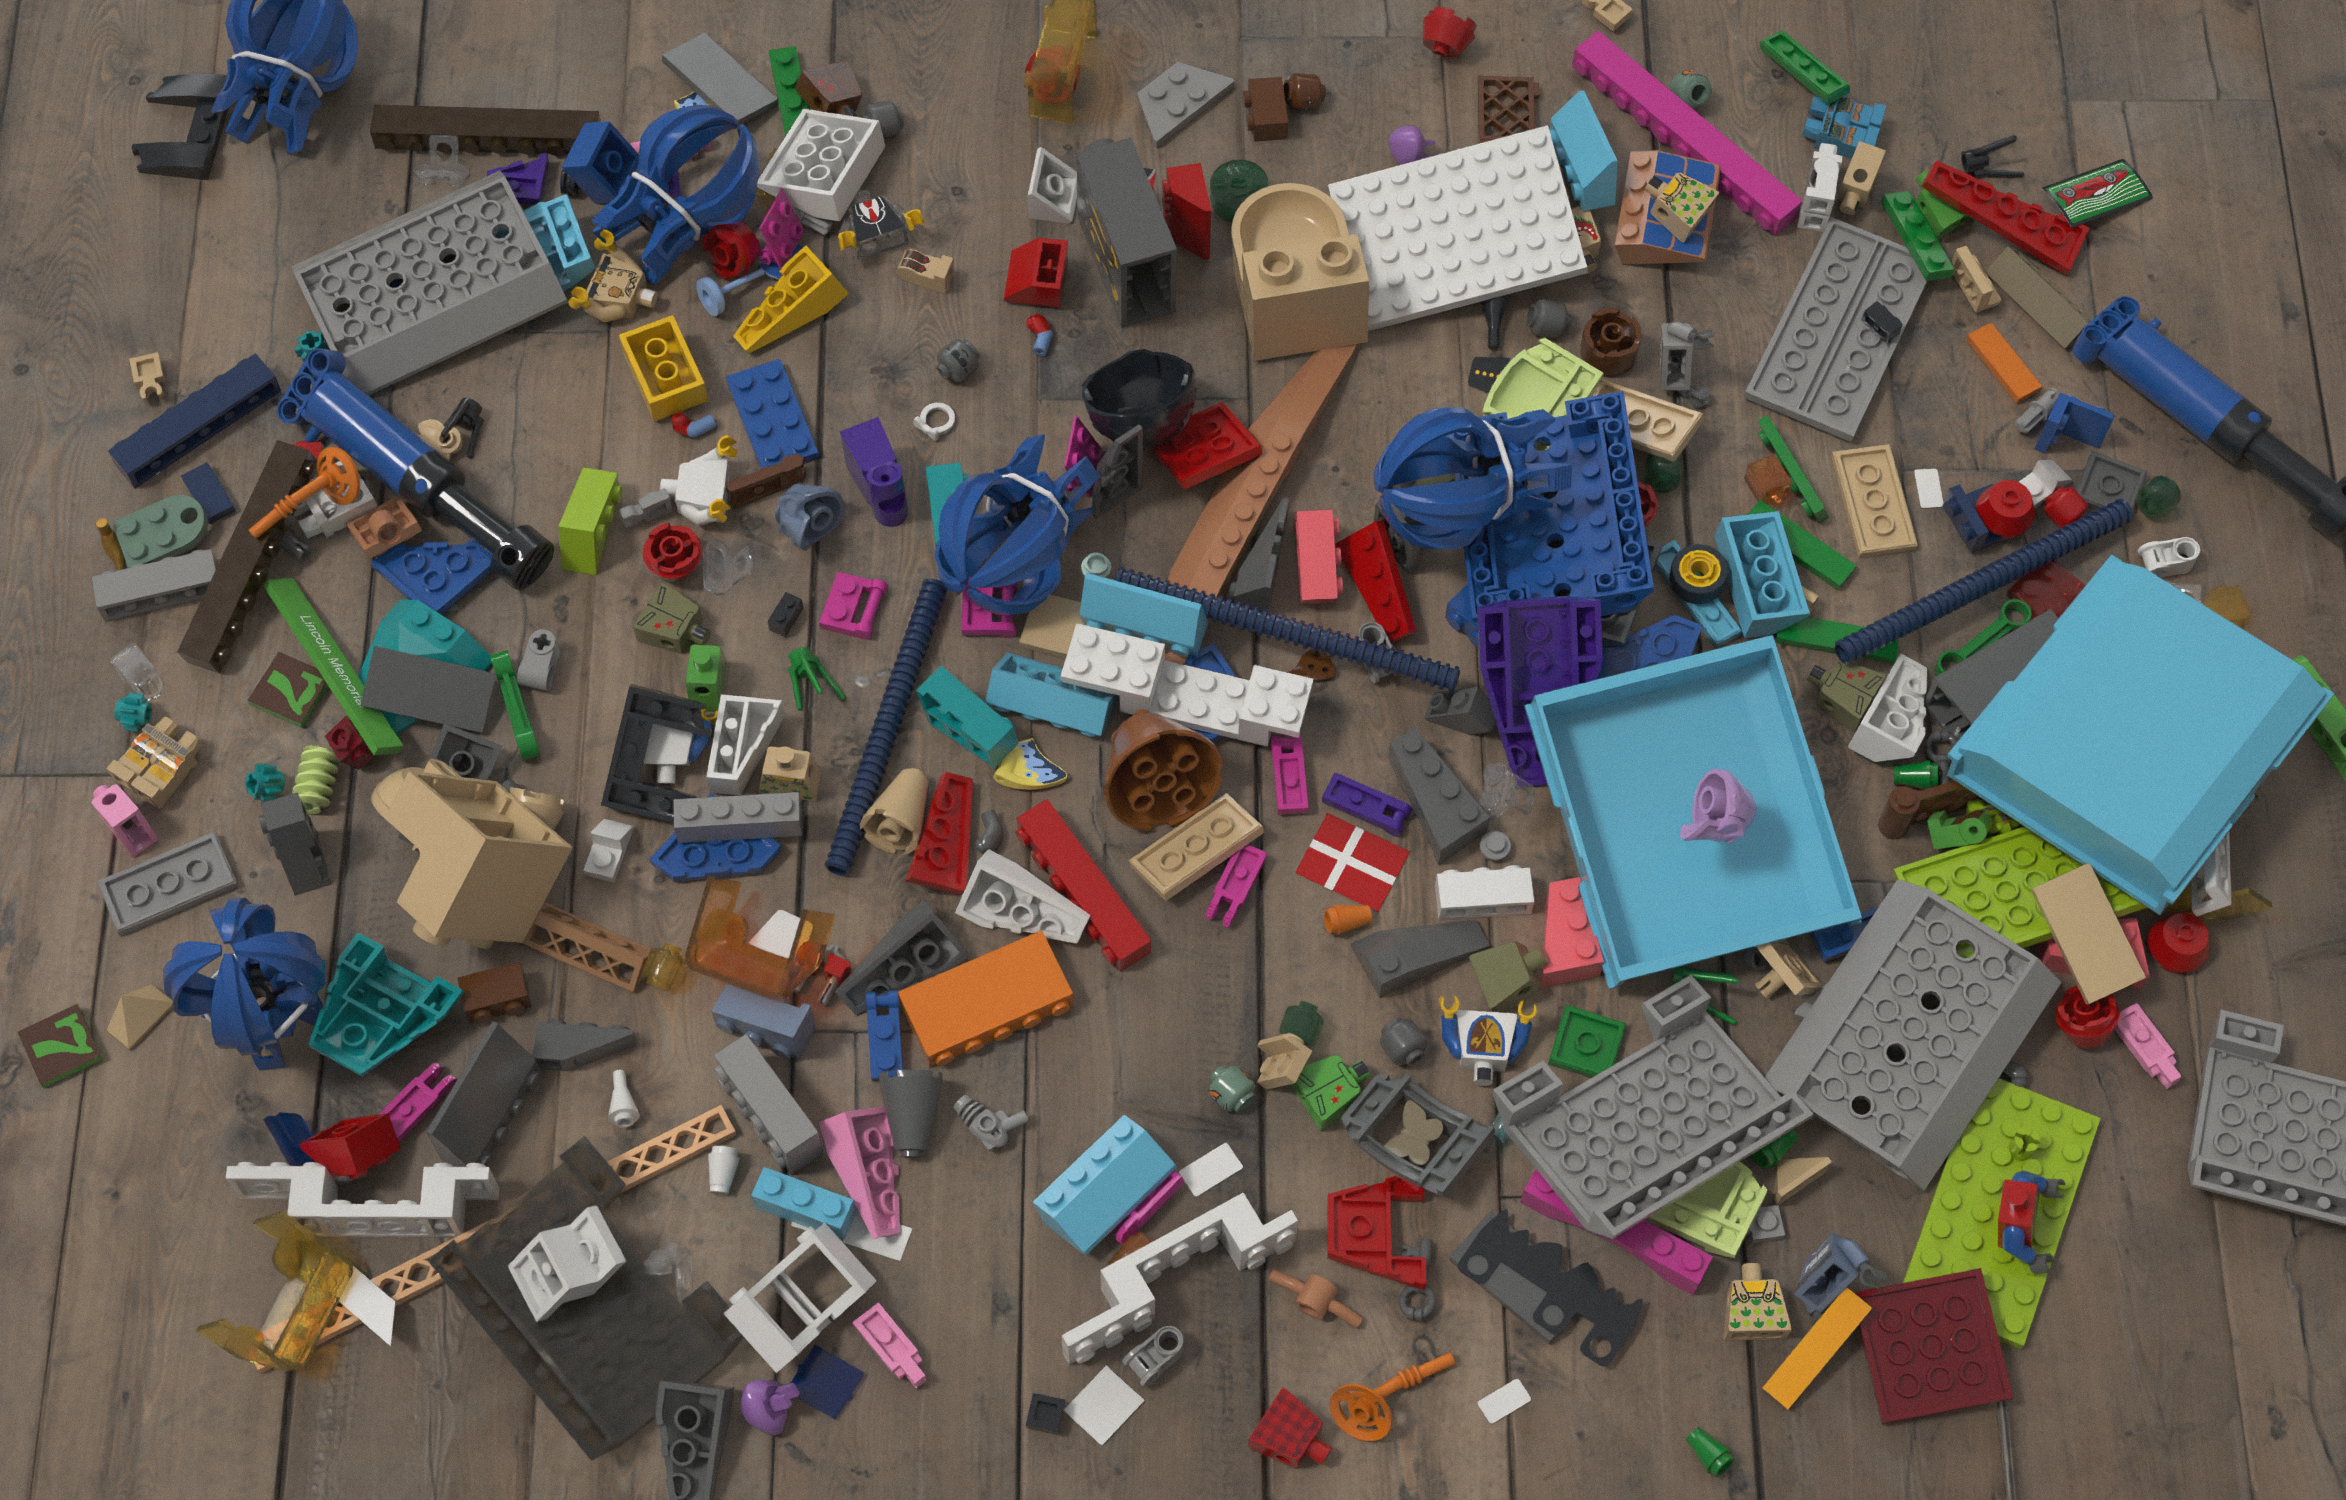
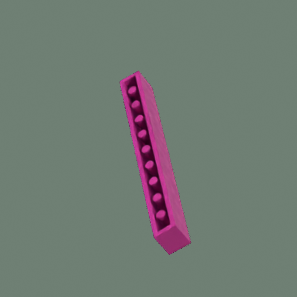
(1686, 131)

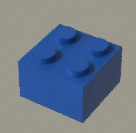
(601, 161)

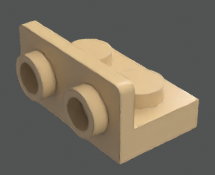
(1974, 280)
(1285, 1060)

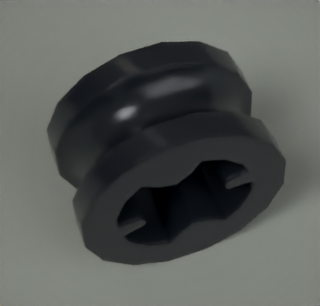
(567, 184)

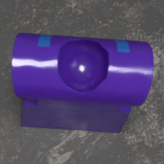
(876, 471)

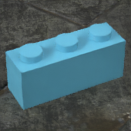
(803, 1202)

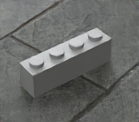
(154, 584)
(737, 817)

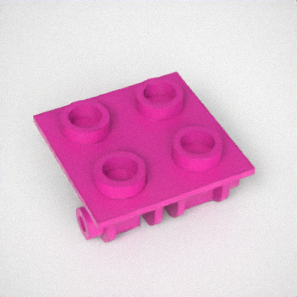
(781, 232)
(1081, 445)

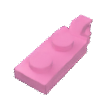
(2147, 1045)
(890, 1344)

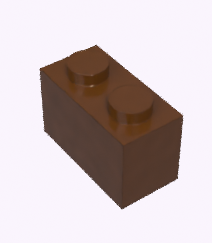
(1267, 109)
(494, 993)

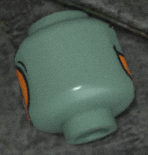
(1691, 88)
(1232, 1088)

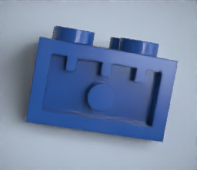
(2075, 420)

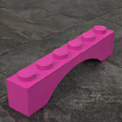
(1661, 1251)

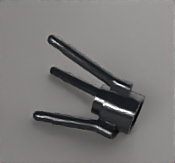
(1977, 158)
(464, 416)

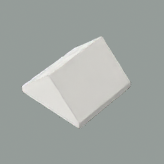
(1052, 189)

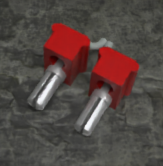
(835, 973)

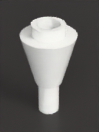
(622, 1107)

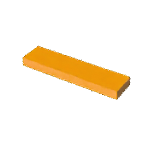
(1817, 1348)

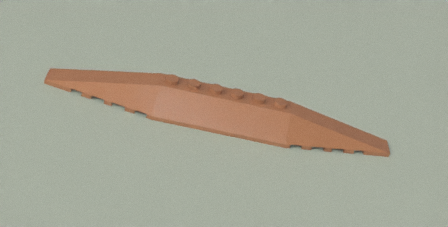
(1247, 490)

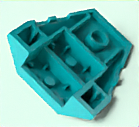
(425, 633)
(376, 1007)

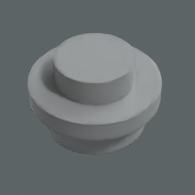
(1495, 846)

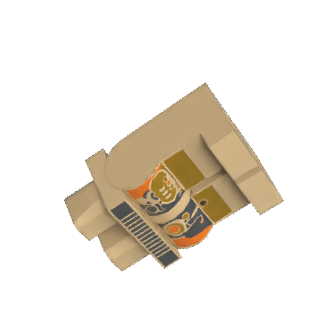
(156, 762)

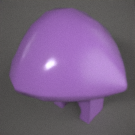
(1408, 144)
(766, 1404)

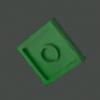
(1586, 1042)

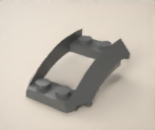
(1451, 1162)

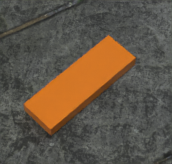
(2004, 363)

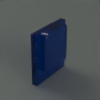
(289, 1132)

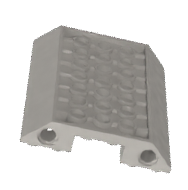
(439, 304)
(1949, 1051)

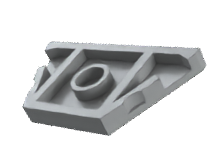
(1179, 98)

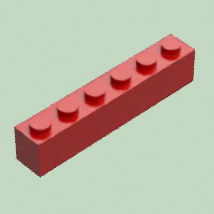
(1083, 884)

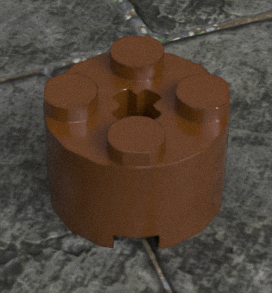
(1611, 341)

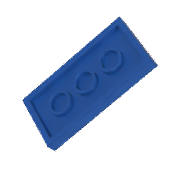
(771, 414)

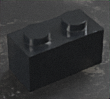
(1882, 322)
(785, 614)

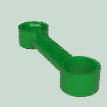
(1992, 633)
(515, 705)

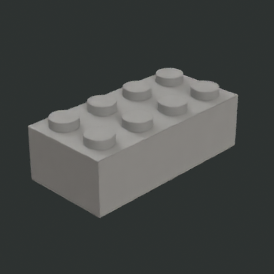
(767, 1105)

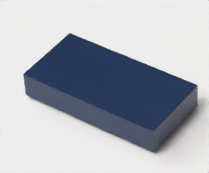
(208, 492)

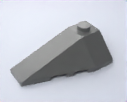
(1412, 953)
(693, 1435)

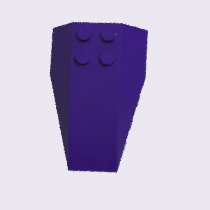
(1530, 651)

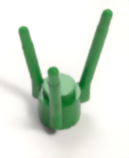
(805, 666)
(1683, 972)

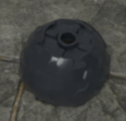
(1144, 391)

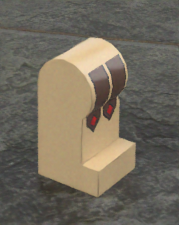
(926, 270)

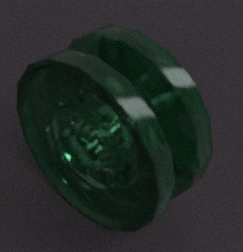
(1233, 185)

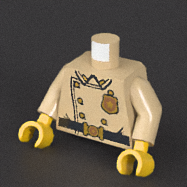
(615, 286)

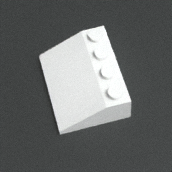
(823, 162)

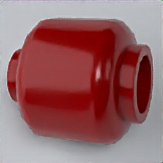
(2065, 506)

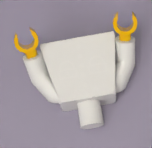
(701, 485)

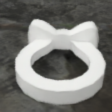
(933, 433)

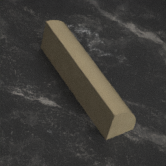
(2038, 296)

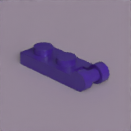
(1366, 803)

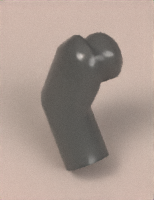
(992, 835)
(2016, 1073)

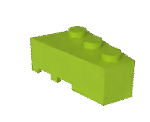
(588, 520)

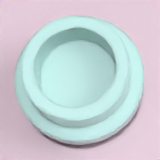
(1097, 565)

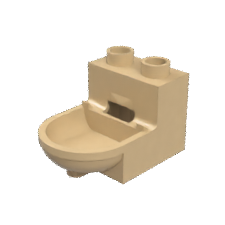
(1298, 272)
(480, 858)

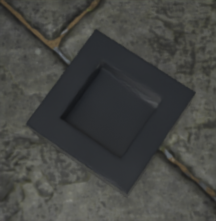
(1045, 1413)

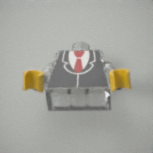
(876, 225)

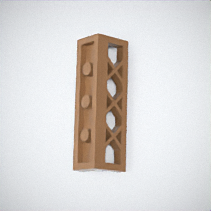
(595, 938)

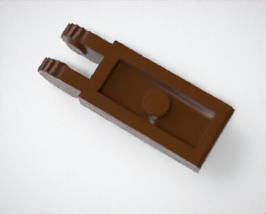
(766, 481)

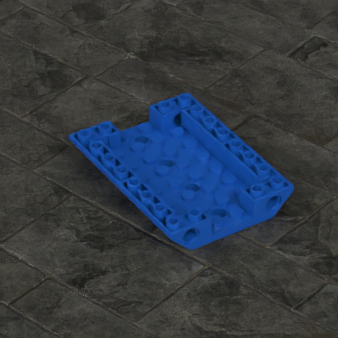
(1595, 518)

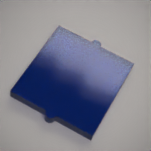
(826, 1381)

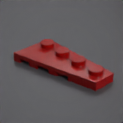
(1376, 575)
(944, 840)

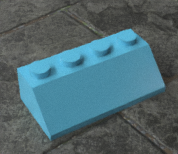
(1584, 153)
(1761, 573)
(1143, 614)
(1039, 694)
(1104, 1185)

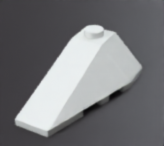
(1896, 715)
(1014, 899)

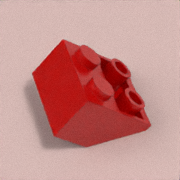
(1037, 273)

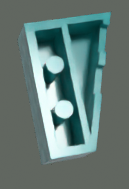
(966, 718)

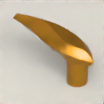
(110, 543)

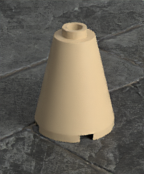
(898, 813)

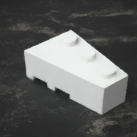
(740, 740)

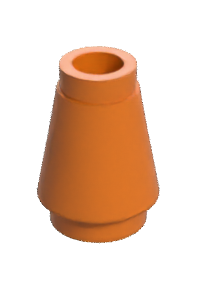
(1345, 918)

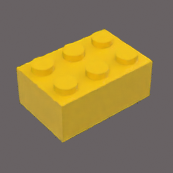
(663, 368)

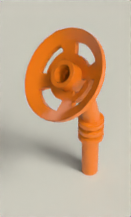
(326, 480)
(1367, 1406)

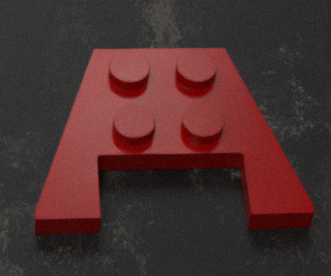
(1362, 1230)

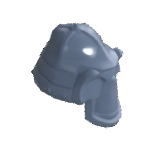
(808, 513)

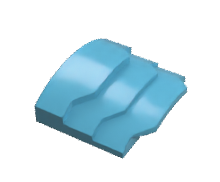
(560, 239)

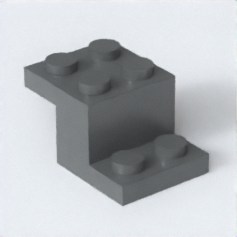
(1404, 551)

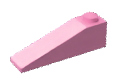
(864, 1159)

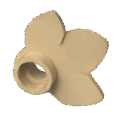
(431, 430)

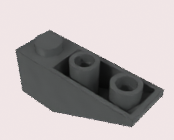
(571, 1046)

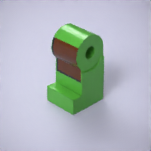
(1958, 830)

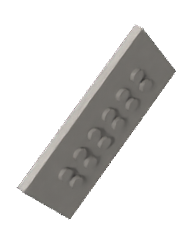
(1822, 354)

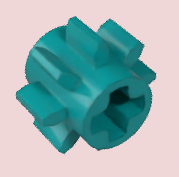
(308, 342)
(133, 711)
(265, 782)

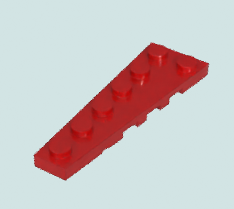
(2023, 224)

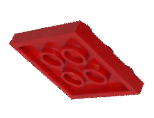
(1207, 446)

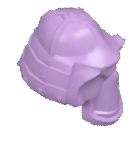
(1720, 809)

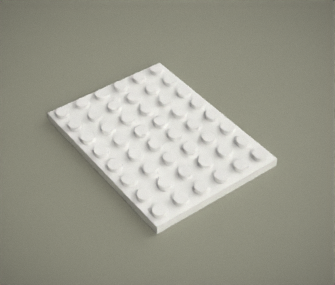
(1462, 227)

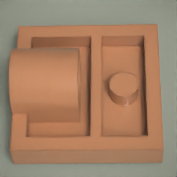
(383, 527)

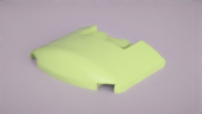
(1541, 380)
(1716, 1211)

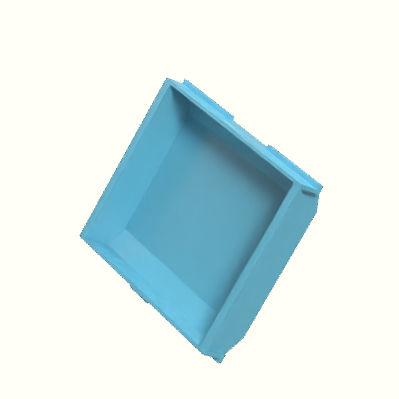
(2138, 732)
(1625, 777)

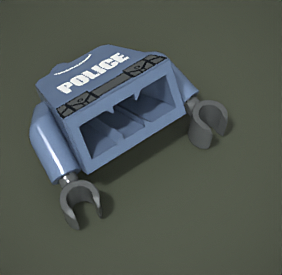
(1831, 1271)

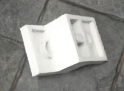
(566, 1263)

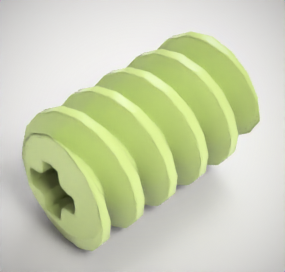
(314, 776)

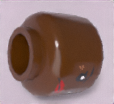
(1304, 91)

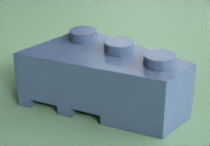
(765, 1020)

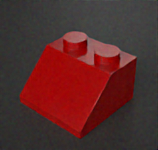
(353, 1145)

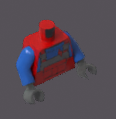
(2019, 1215)

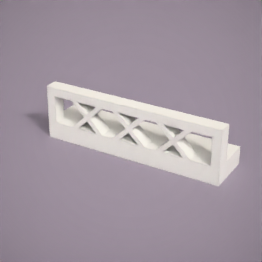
(2216, 881)

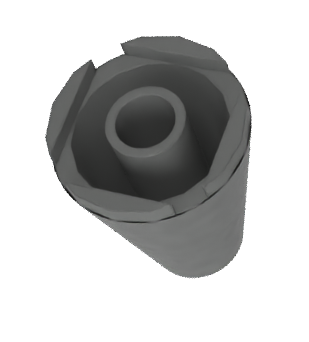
(911, 1108)

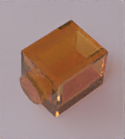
(1767, 480)

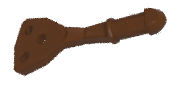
(1319, 664)

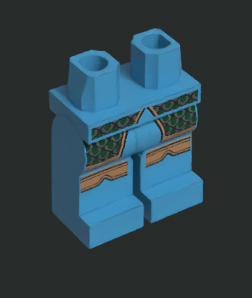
(1844, 124)

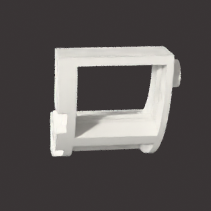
(764, 1332)

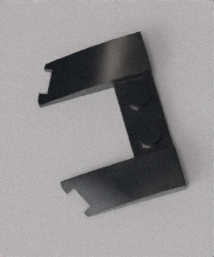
(196, 155)
(642, 710)

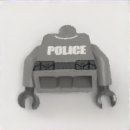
(1676, 359)

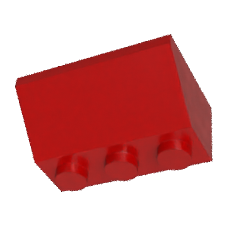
(1188, 208)

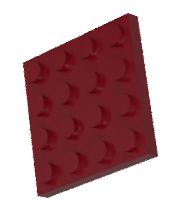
(1933, 1347)

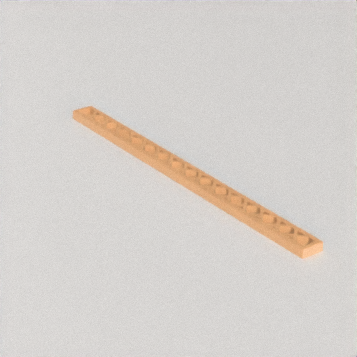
(629, 1157)

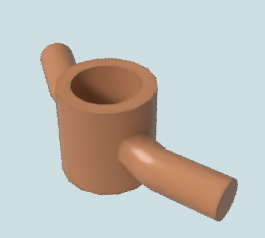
(1316, 1297)

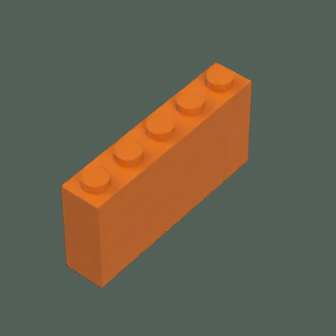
(986, 999)

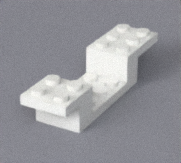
(1184, 693)
(315, 1203)
(1126, 1279)

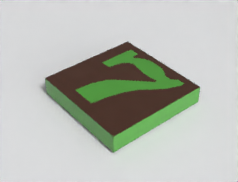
(289, 690)
(60, 1045)

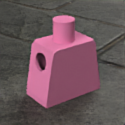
(117, 808)

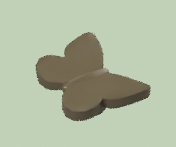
(1416, 1135)

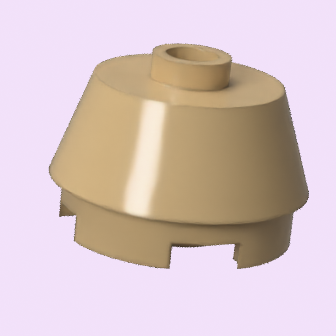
(543, 805)

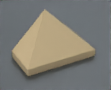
(138, 1014)
(1796, 1174)

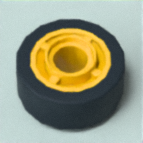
(1698, 559)

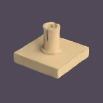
(1787, 969)

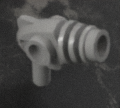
(985, 1124)

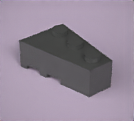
(295, 843)

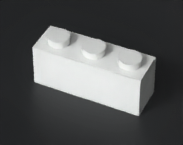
(1484, 893)

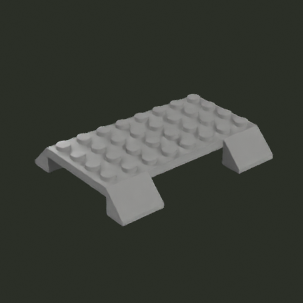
(1650, 1121)
(2267, 1126)

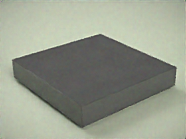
(2109, 480)

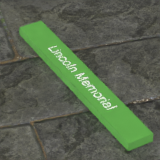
(332, 665)

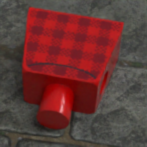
(1289, 1433)

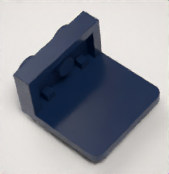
(1963, 514)

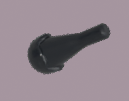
(1494, 312)

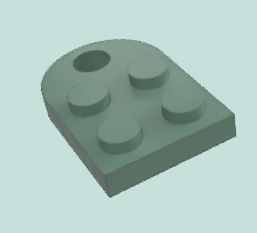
(161, 530)

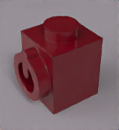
(349, 744)

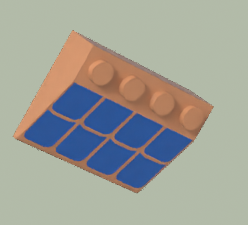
(1639, 234)

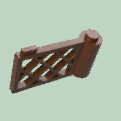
(1505, 85)
(1911, 807)

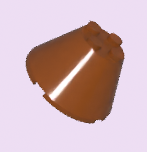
(1159, 772)

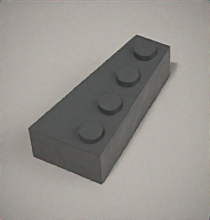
(1436, 795)

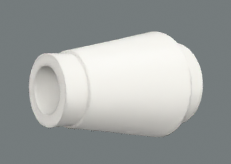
(722, 1168)

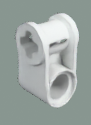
(2164, 559)

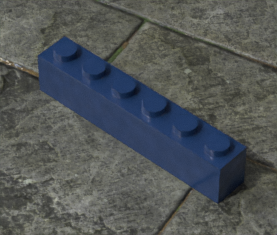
(194, 420)

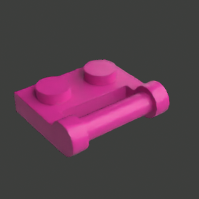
(844, 603)
(979, 621)

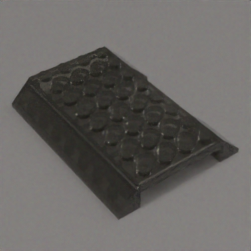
(599, 1354)

